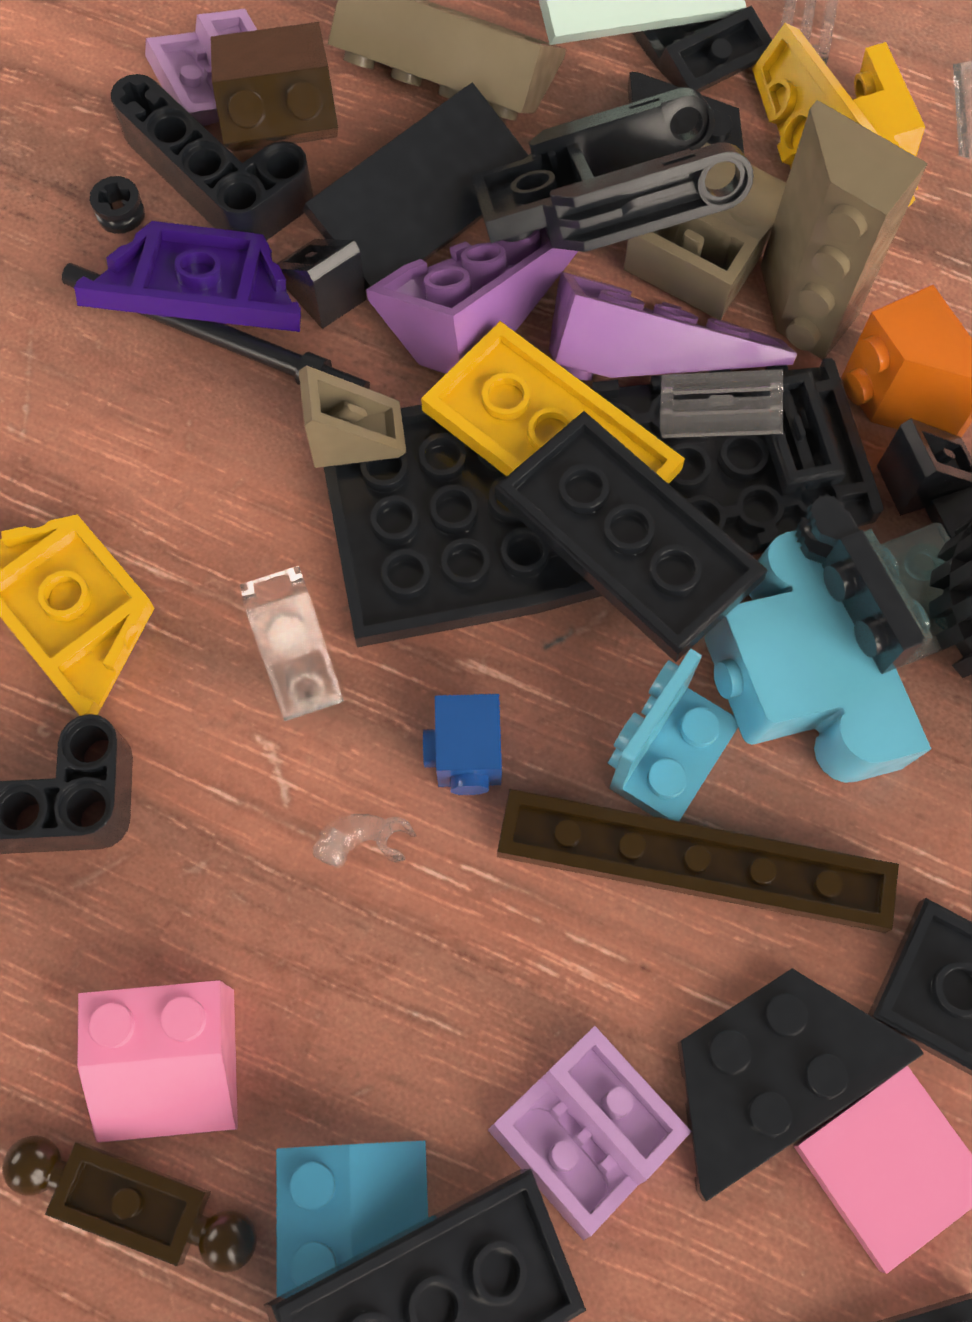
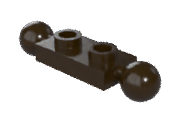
(129, 1203)

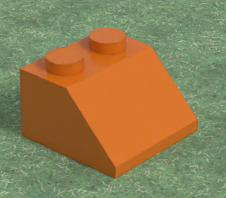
(913, 365)

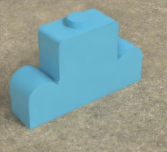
(797, 668)

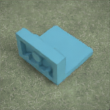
(674, 747)

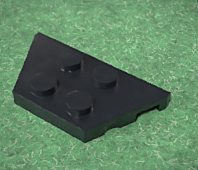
(777, 1073)

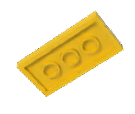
(514, 398)

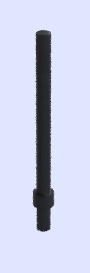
(234, 339)

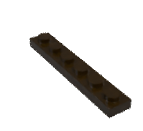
(699, 861)

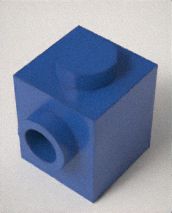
(465, 743)

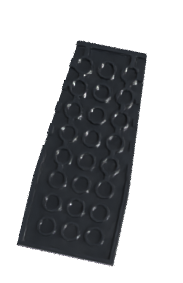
(440, 553)

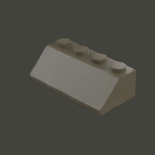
(448, 49)
(834, 227)

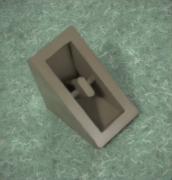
(348, 421)

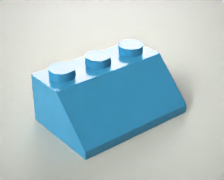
(343, 1203)

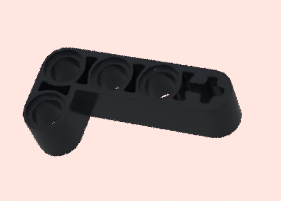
(231, 195)
(70, 793)

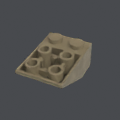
(714, 254)

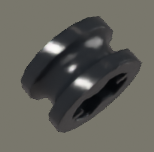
(113, 190)

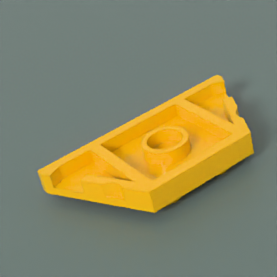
(71, 607)

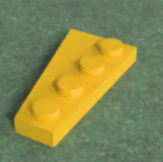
(791, 81)

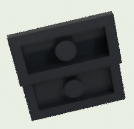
(706, 51)

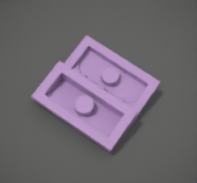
(184, 61)
(589, 1132)

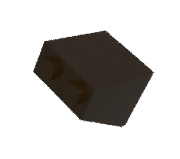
(272, 87)

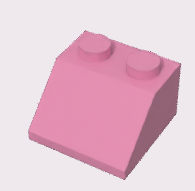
(158, 1060)

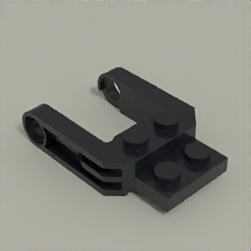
(612, 177)

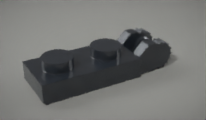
(860, 582)

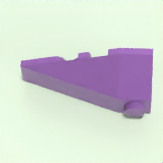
(455, 303)
(615, 336)

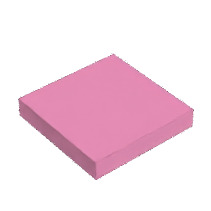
(892, 1168)

